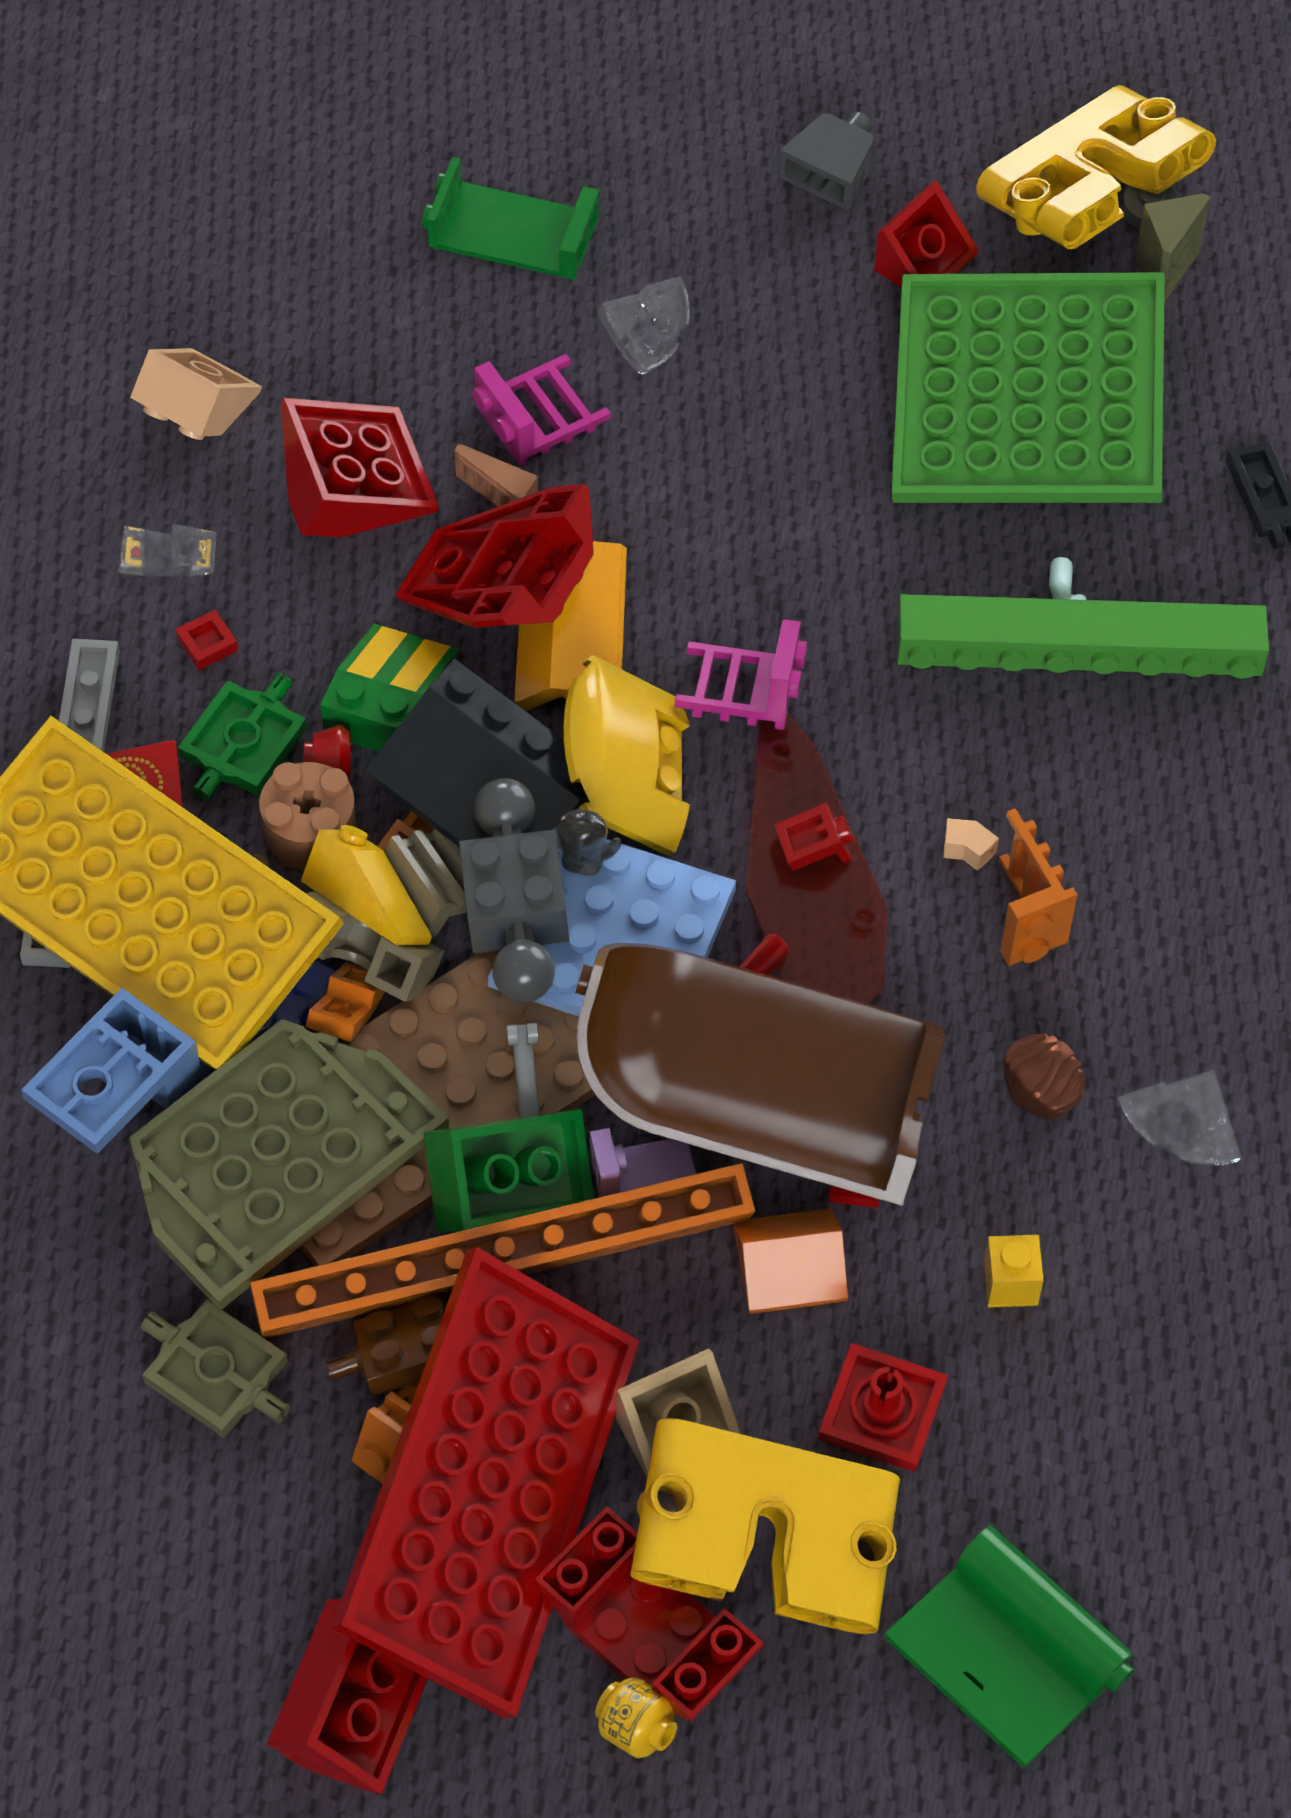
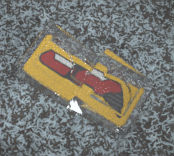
(179, 553)

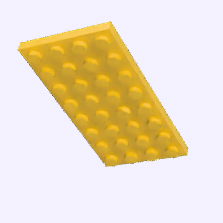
(149, 895)

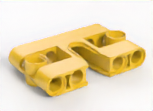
(1066, 175)
(811, 1499)

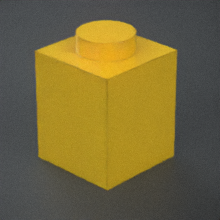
(1013, 1271)

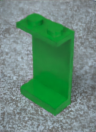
(510, 225)

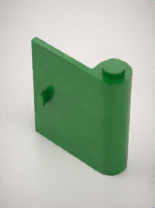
(1020, 1642)

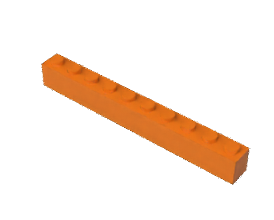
(525, 1243)

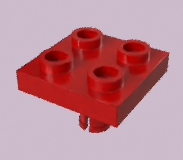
(883, 1407)

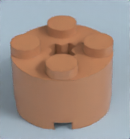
(298, 804)

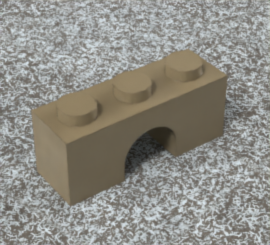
(392, 968)

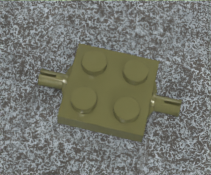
(215, 1368)

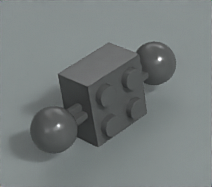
(514, 891)

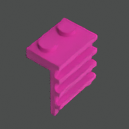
(513, 422)
(774, 681)

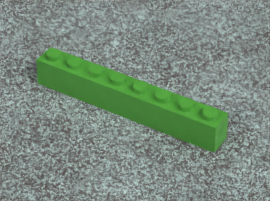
(1082, 635)

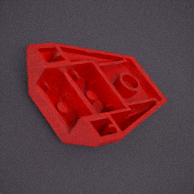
(506, 562)

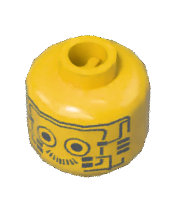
(635, 1718)

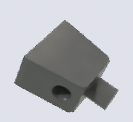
(830, 157)

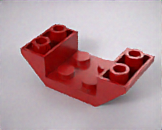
(642, 1626)

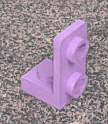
(636, 1166)

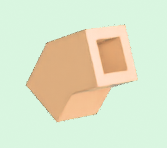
(969, 842)

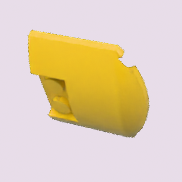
(627, 753)

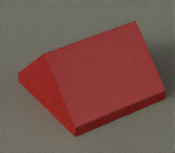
(924, 239)

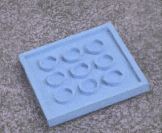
(633, 901)

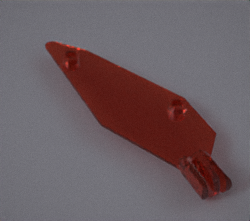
(826, 909)

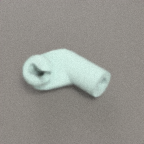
(1061, 580)

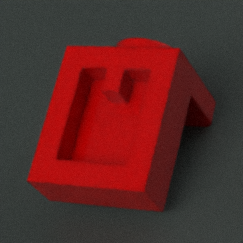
(814, 837)

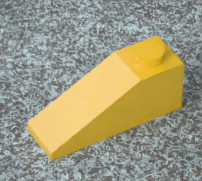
(364, 884)

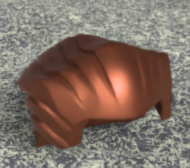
(1043, 1076)

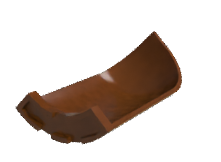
(757, 1066)

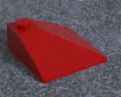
(351, 468)

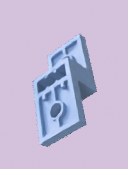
(133, 1054)

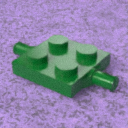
(242, 737)

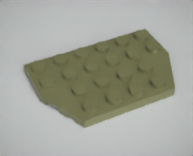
(274, 1153)

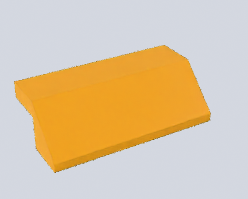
(589, 625)

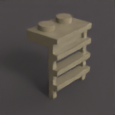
(427, 877)

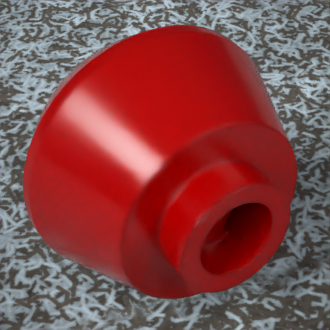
(331, 748)

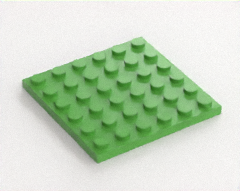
(1030, 388)

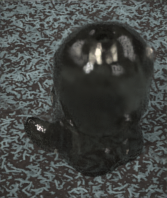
(583, 842)

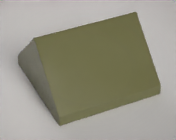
(1171, 237)

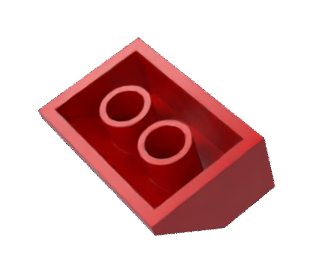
(346, 1709)

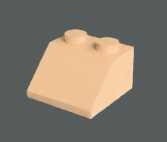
(192, 391)

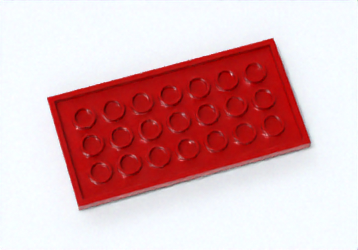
(486, 1484)

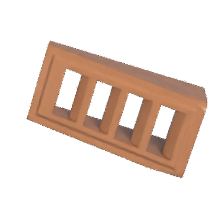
(492, 477)

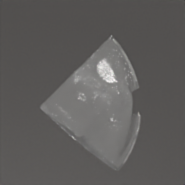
(648, 323)
(1185, 1119)

